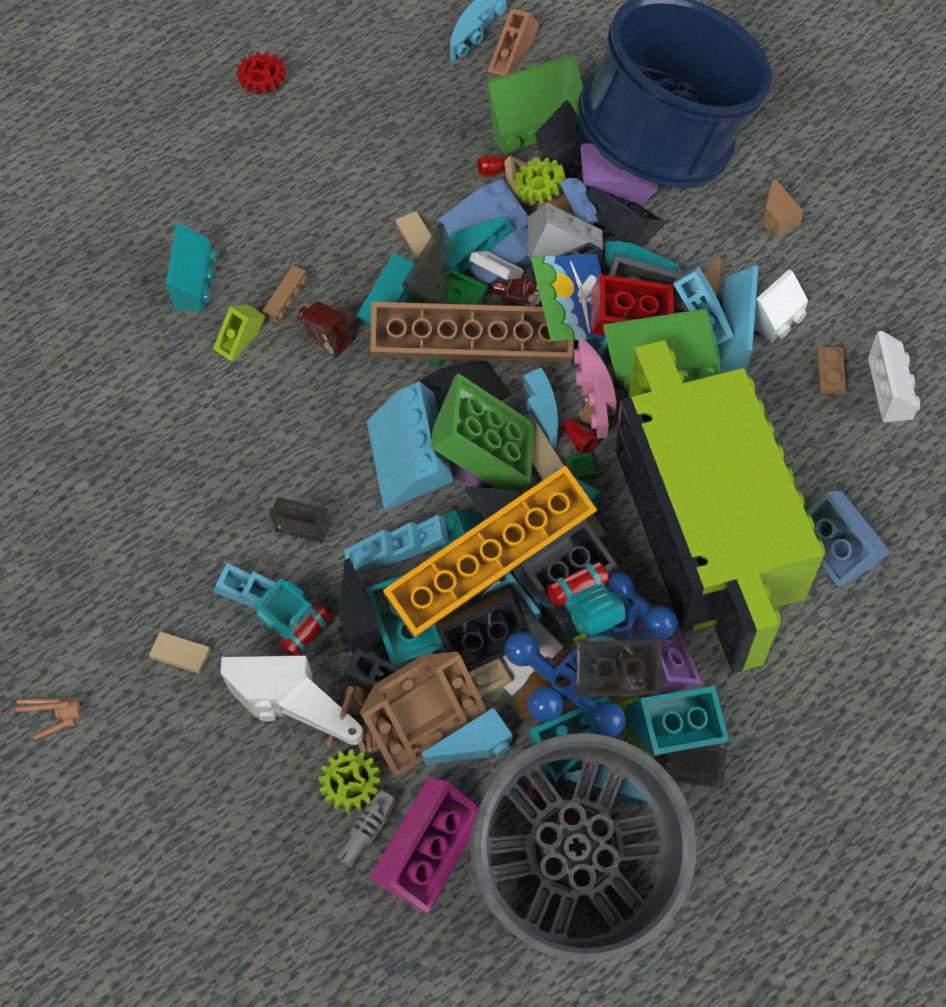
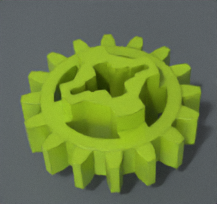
(537, 180)
(338, 775)

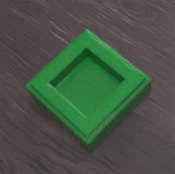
(582, 466)

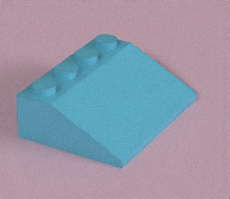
(402, 447)

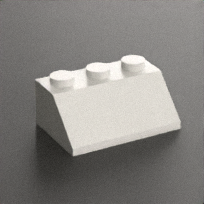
(892, 379)

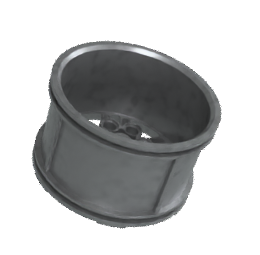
(669, 815)

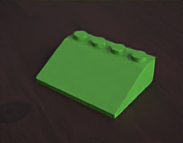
(529, 98)
(686, 333)
(484, 436)

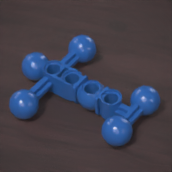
(547, 702)

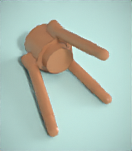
(352, 704)
(65, 709)

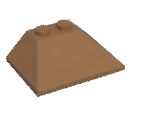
(420, 707)

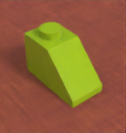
(238, 330)

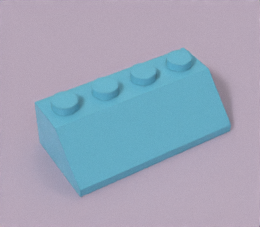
(738, 305)

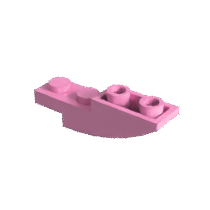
(597, 385)

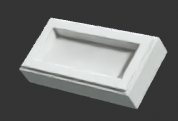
(496, 265)

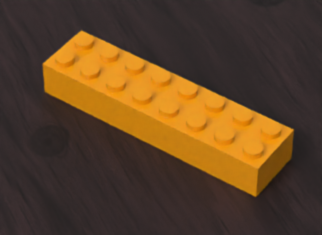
(489, 551)

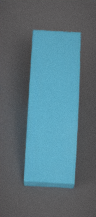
(542, 404)
(242, 586)

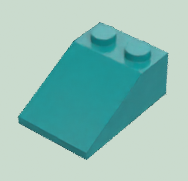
(396, 636)

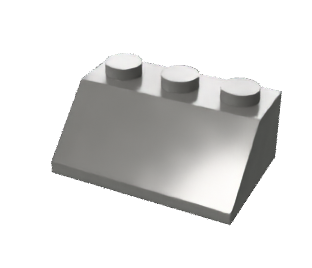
(556, 232)

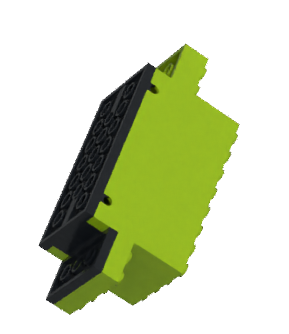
(715, 502)

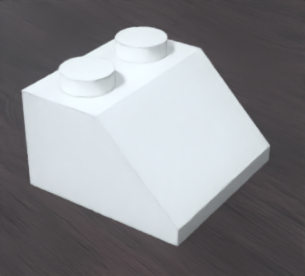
(780, 307)

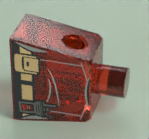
(518, 291)
(319, 324)

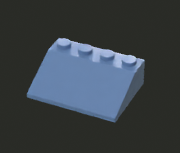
(487, 204)

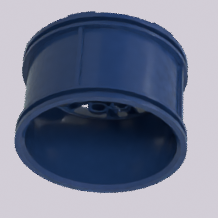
(706, 89)

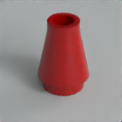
(491, 165)
(580, 436)

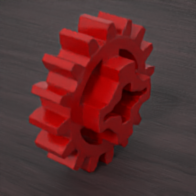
(261, 73)

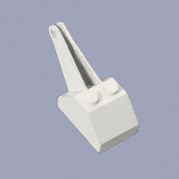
(285, 687)

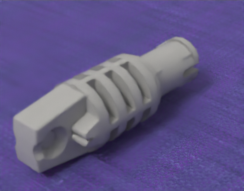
(367, 827)

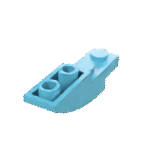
(471, 24)

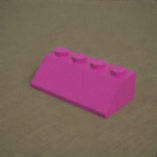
(427, 845)

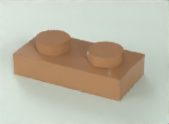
(831, 370)

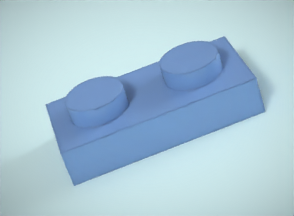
(578, 200)

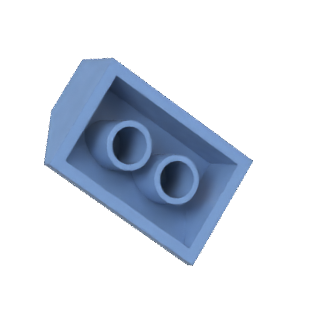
(847, 538)

